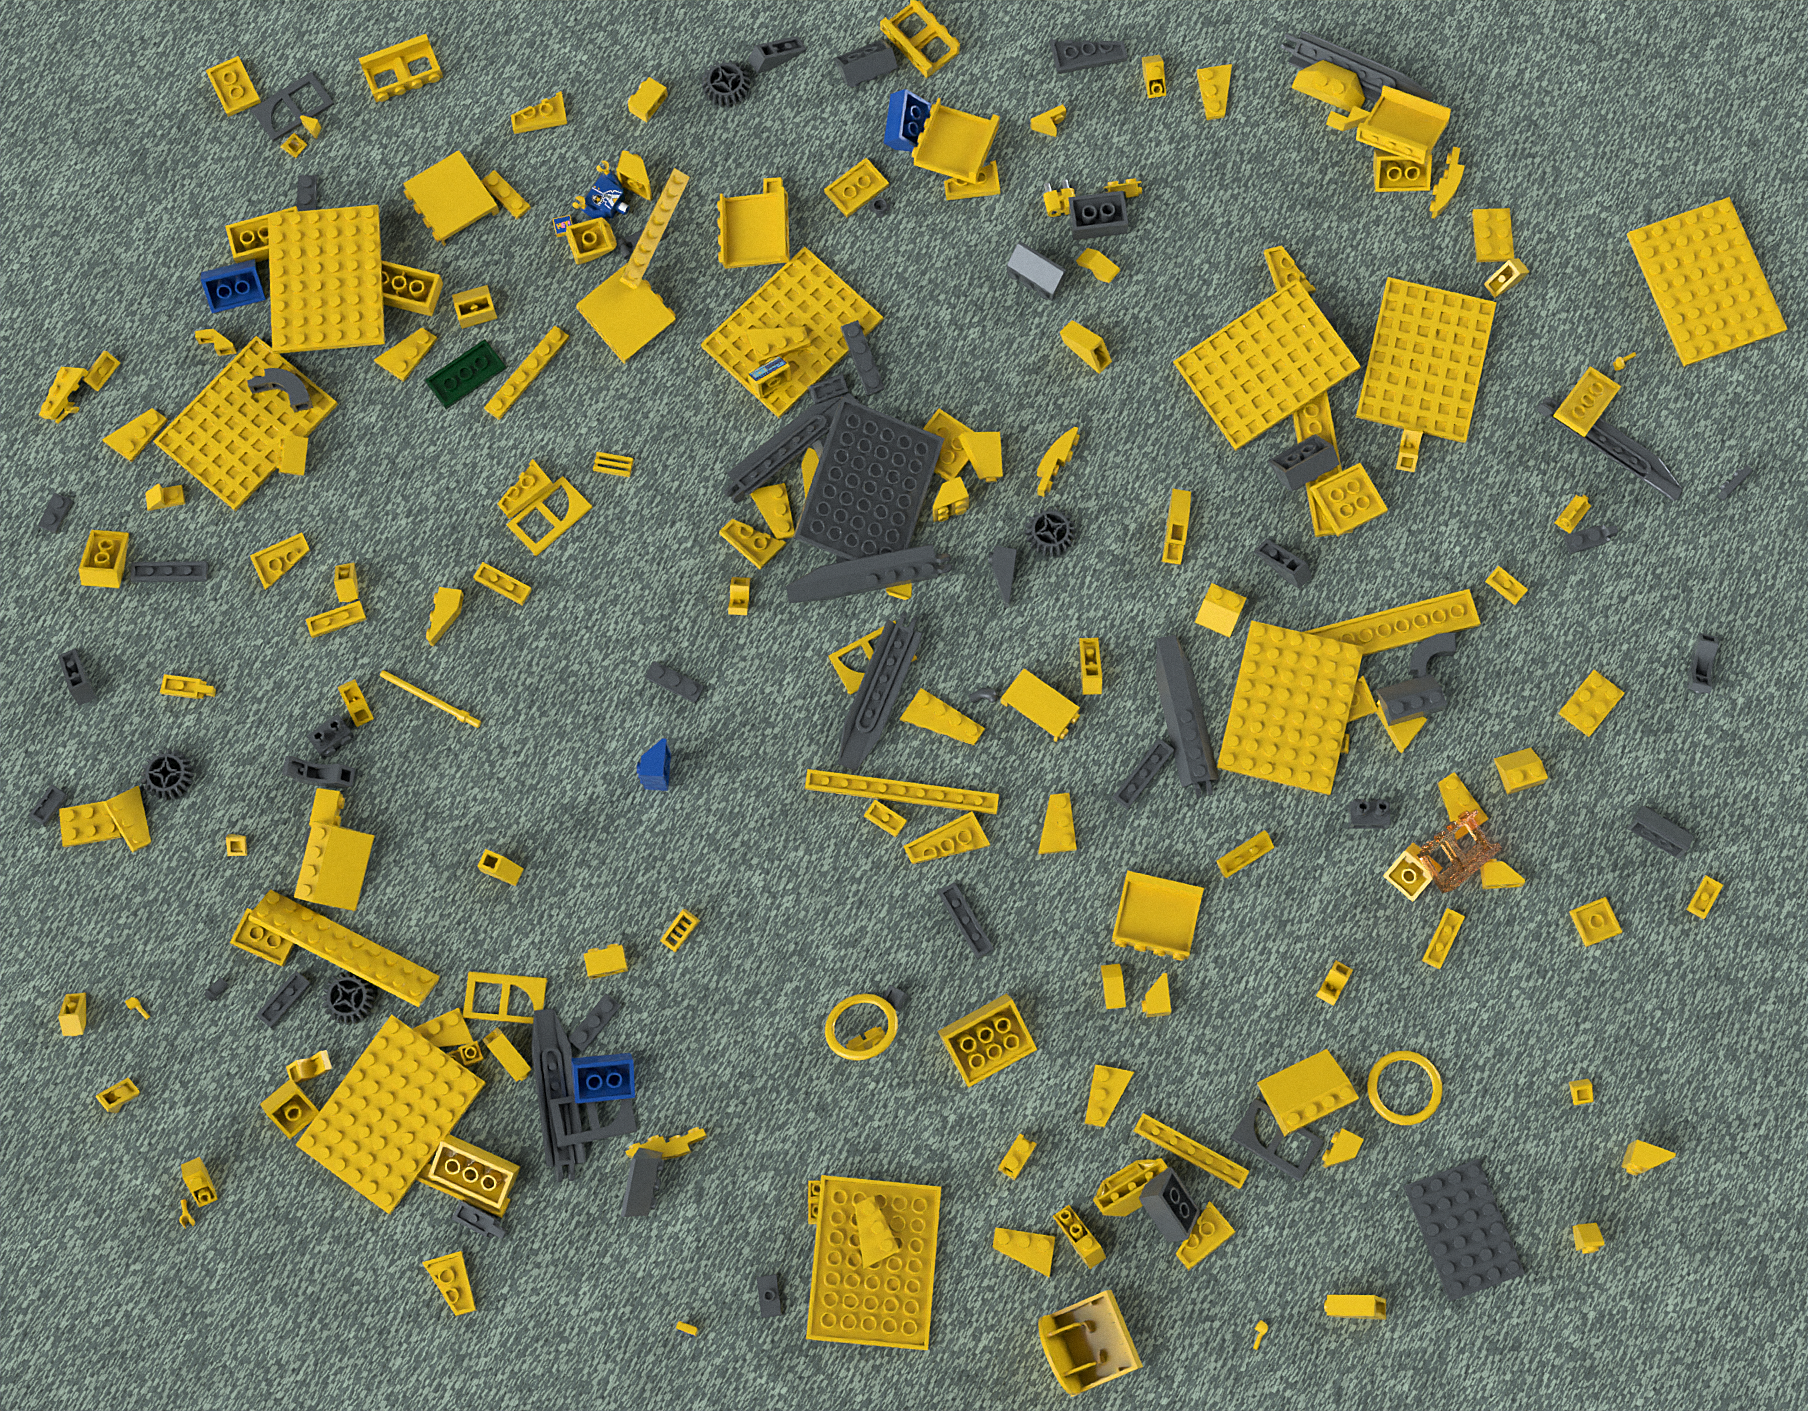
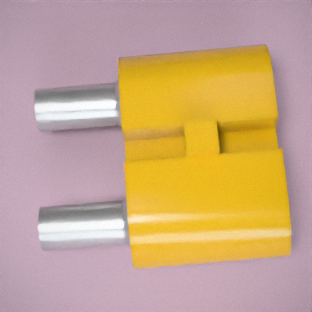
(1056, 201)

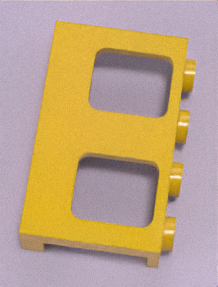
(912, 46)
(397, 59)

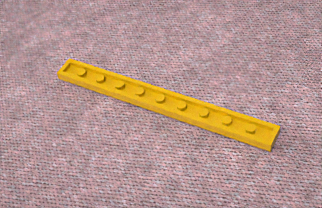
(901, 791)

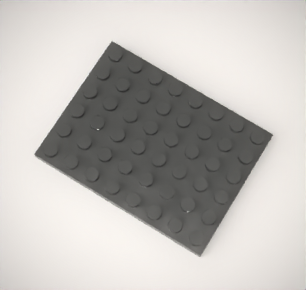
(867, 484)

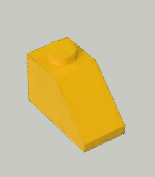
(1506, 277)
(346, 582)
(1499, 875)
(1157, 999)
(73, 1014)

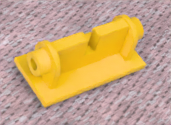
(1130, 187)
(1573, 513)
(873, 1037)

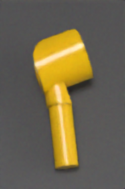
(1619, 362)
(67, 409)
(134, 1003)
(186, 1217)
(1262, 1328)

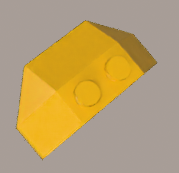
(1330, 85)
(1121, 1191)

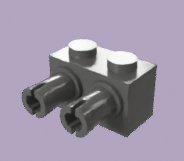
(330, 736)
(1369, 814)

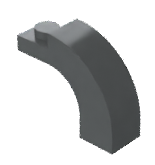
(285, 381)
(1434, 646)
(1701, 663)
(318, 774)

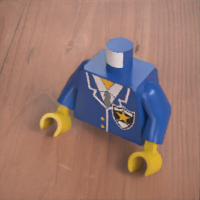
(604, 197)

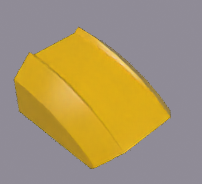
(590, 239)

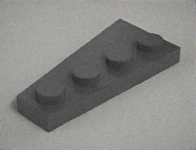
(1075, 56)

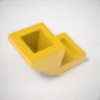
(1345, 123)
(1099, 264)
(221, 344)
(1408, 449)
(739, 596)
(355, 703)
(1334, 982)
(1113, 986)
(309, 1068)

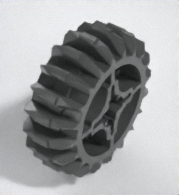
(736, 75)
(1045, 516)
(182, 776)
(340, 1002)

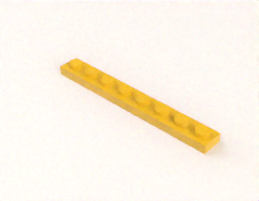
(654, 229)

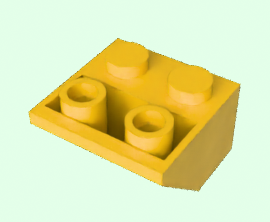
(474, 306)
(950, 500)

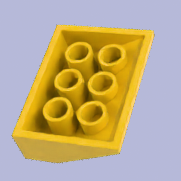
(334, 866)
(987, 1040)
(1307, 1092)

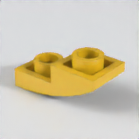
(467, 1054)
(813, 1200)

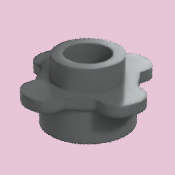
(879, 202)

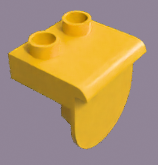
(1088, 1343)

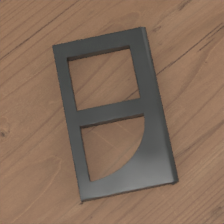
(264, 110)
(621, 1125)
(1246, 1137)

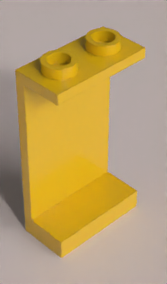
(1041, 704)

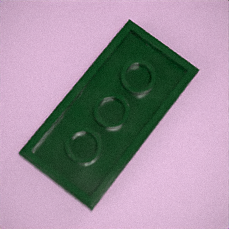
(465, 374)

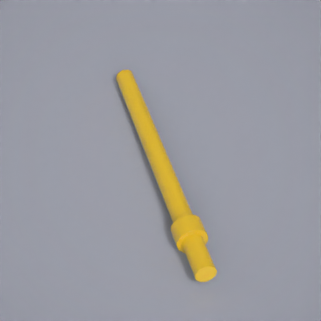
(461, 715)

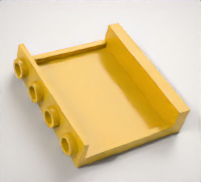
(1404, 125)
(955, 142)
(449, 196)
(754, 229)
(625, 316)
(1157, 915)

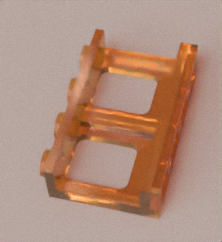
(1462, 864)

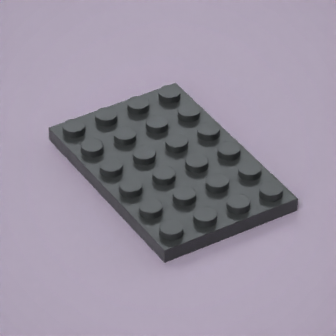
(1463, 1230)

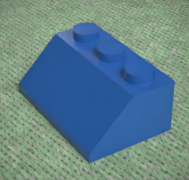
(905, 120)
(233, 286)
(655, 767)
(603, 1077)

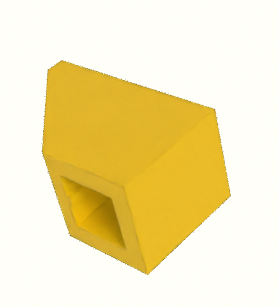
(1154, 76)
(500, 867)
(1344, 1148)
(198, 1181)
(1587, 1238)

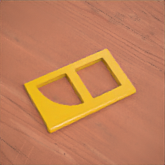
(577, 508)
(849, 677)
(533, 986)

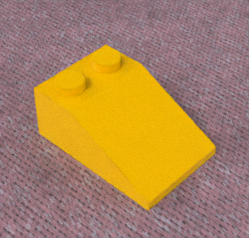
(104, 559)

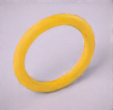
(869, 1053)
(1374, 1098)

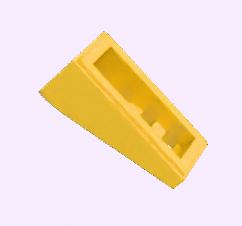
(684, 913)

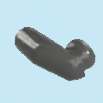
(987, 693)

